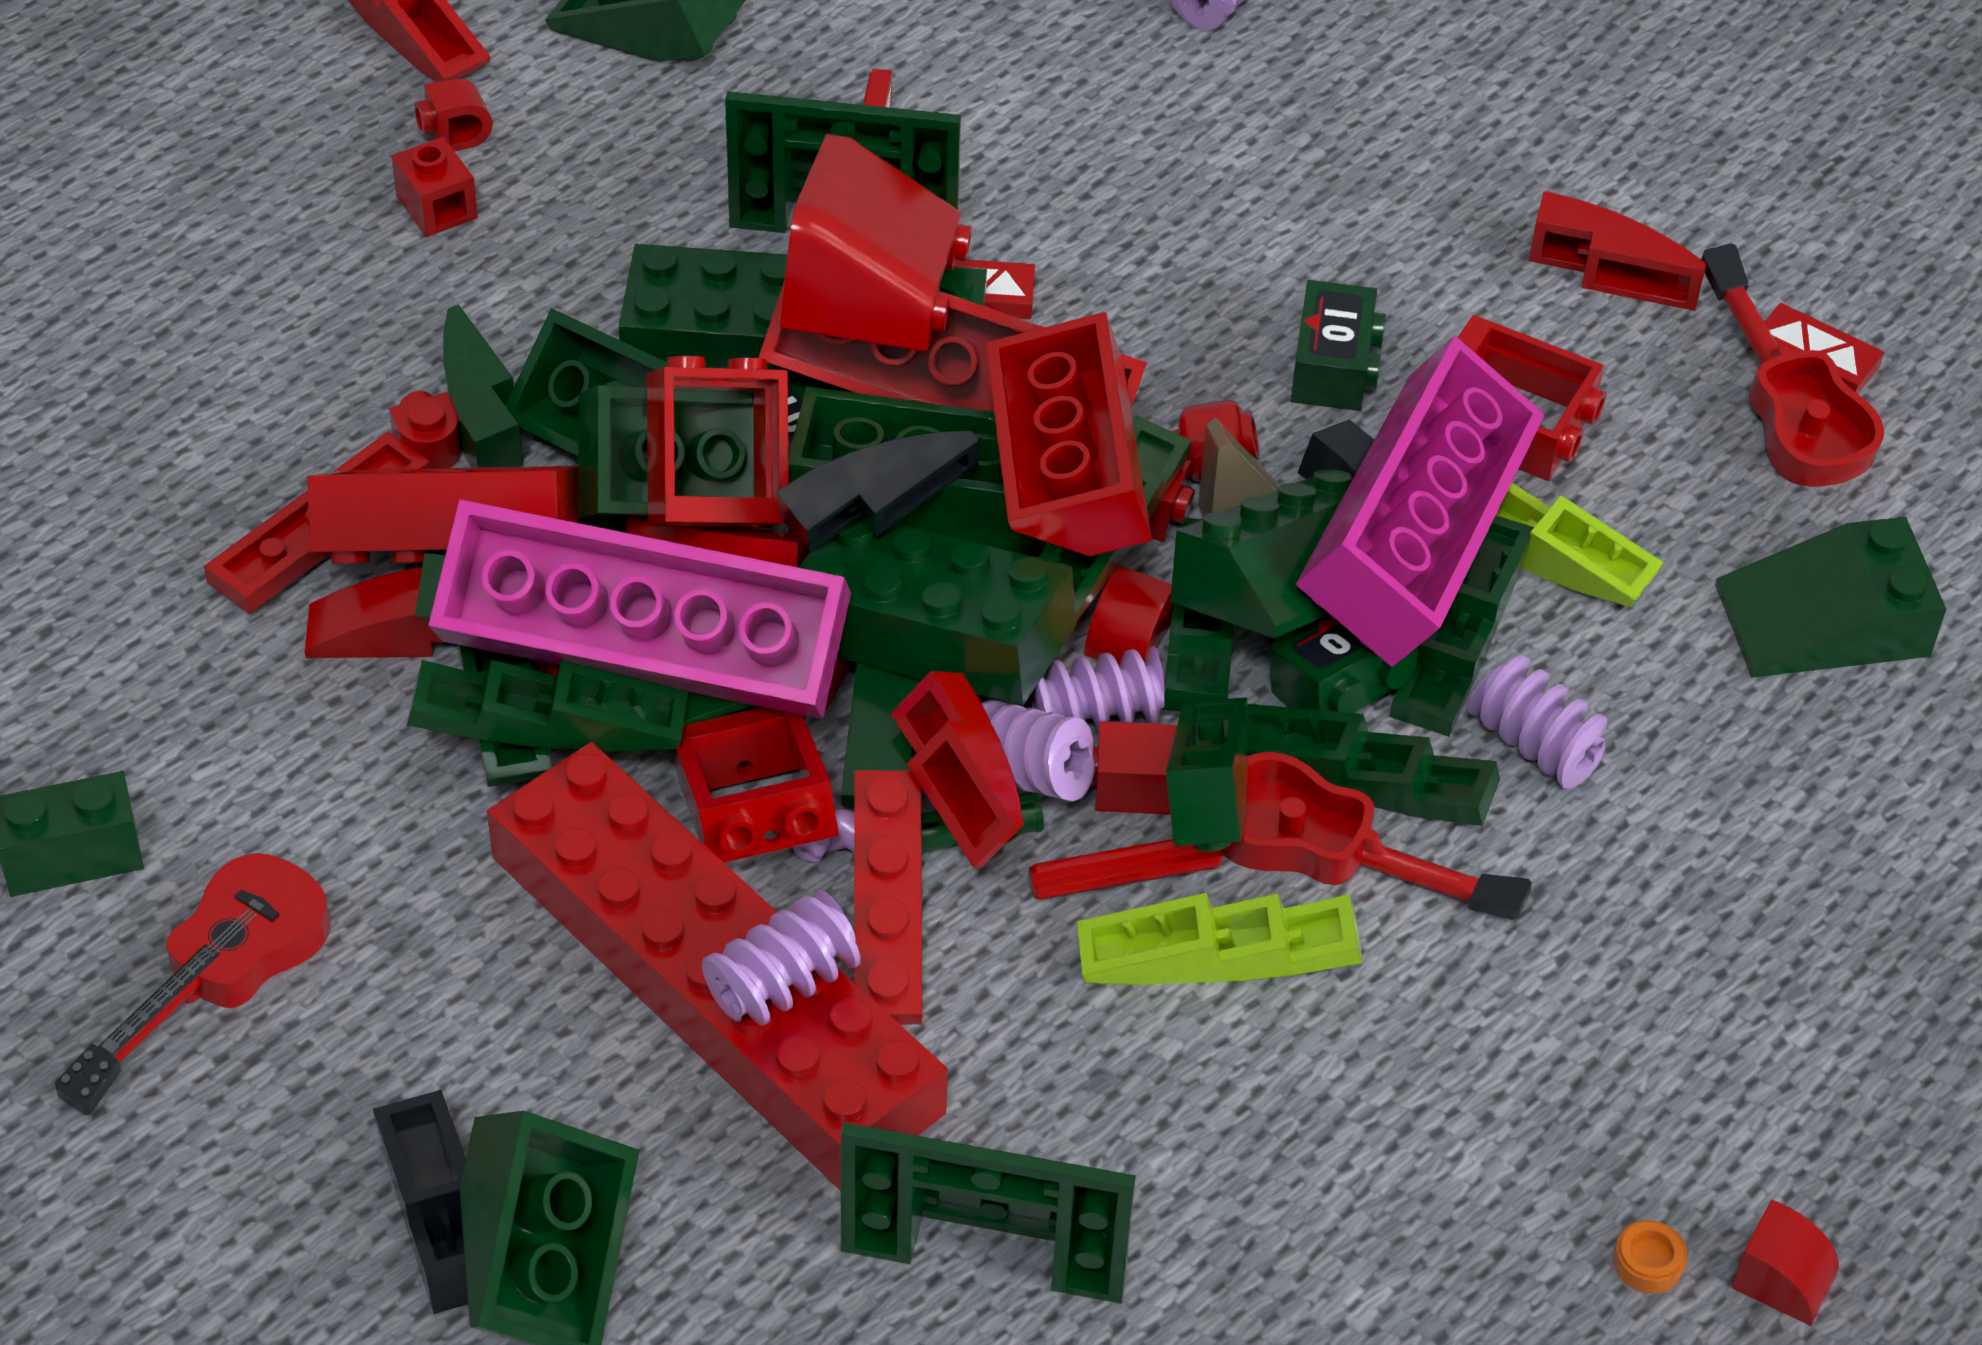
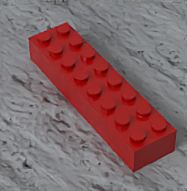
(658, 904)

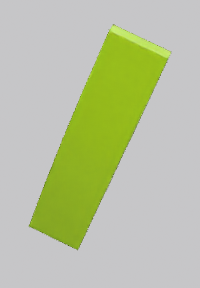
(1579, 549)
(1231, 942)

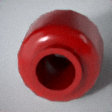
(1193, 424)

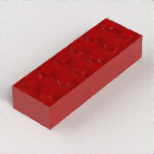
(948, 373)

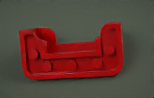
(869, 251)

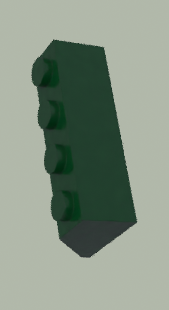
(561, 365)
(1248, 558)

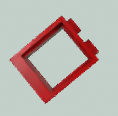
(1548, 374)
(770, 443)
(746, 749)

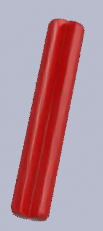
(1117, 868)

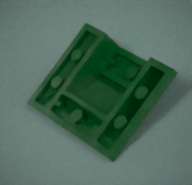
(778, 139)
(901, 1177)

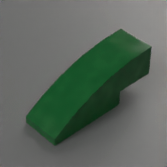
(478, 392)

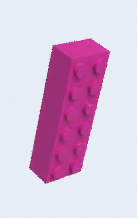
(1421, 502)
(641, 608)

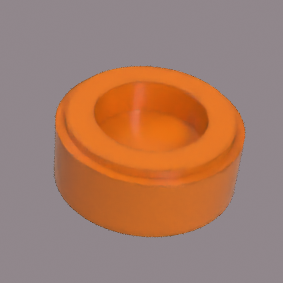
(1650, 1256)

